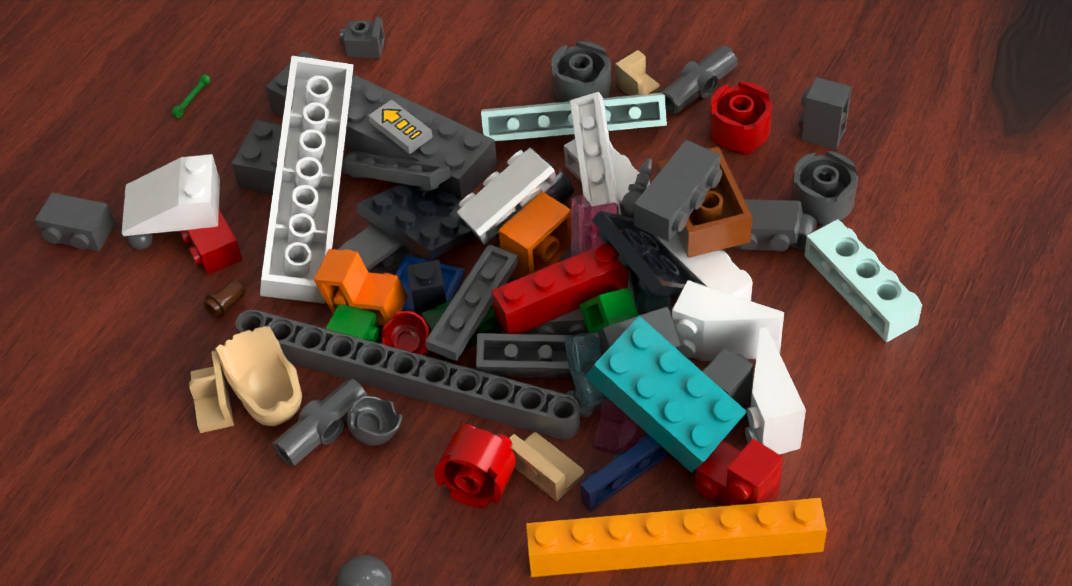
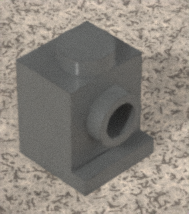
(363, 38)

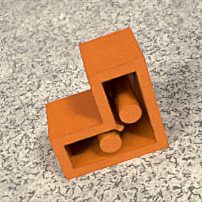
(347, 282)

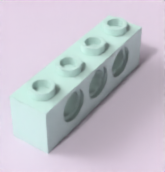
(863, 280)

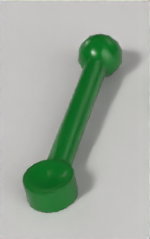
(177, 111)

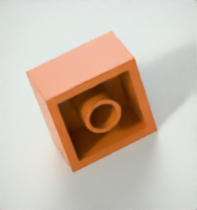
(537, 234)

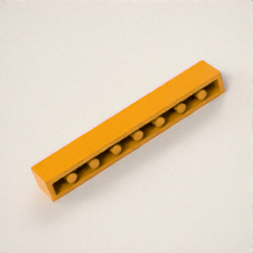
(676, 537)

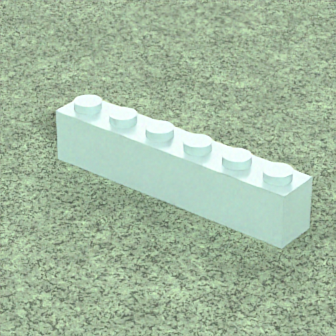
(556, 118)

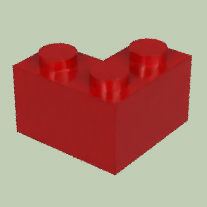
(740, 476)

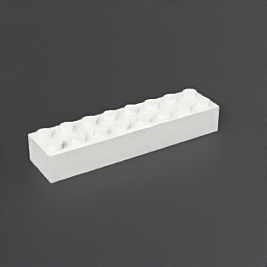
(306, 178)

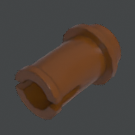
(220, 301)

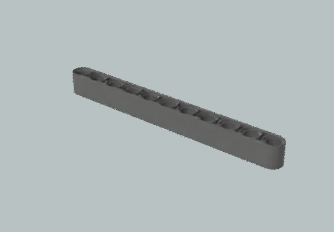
(355, 359)

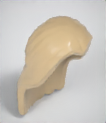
(261, 376)

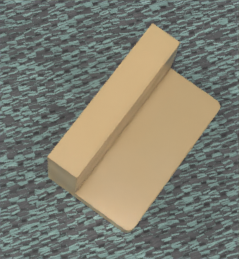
(545, 465)

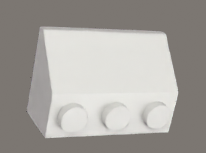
(506, 194)

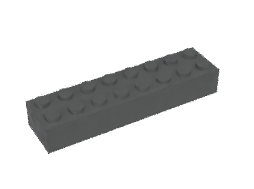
(453, 144)

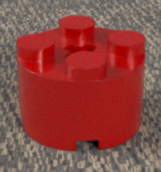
(740, 117)
(476, 466)

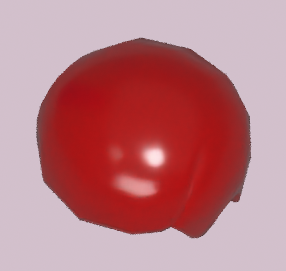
(406, 332)

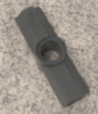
(699, 79)
(318, 423)

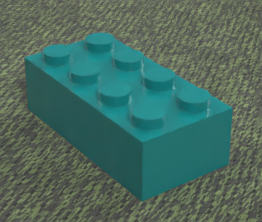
(665, 394)

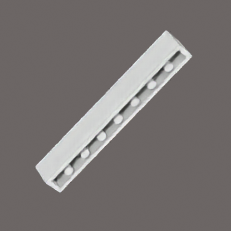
(708, 269)

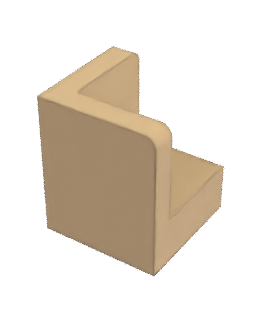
(632, 75)

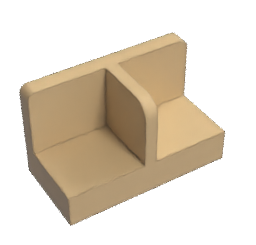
(211, 397)

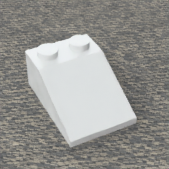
(173, 198)
(715, 320)
(776, 407)

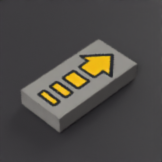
(400, 126)

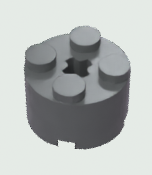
(580, 71)
(825, 186)

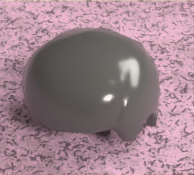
(373, 420)
(364, 571)

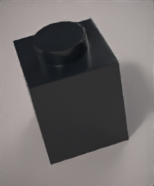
(426, 285)

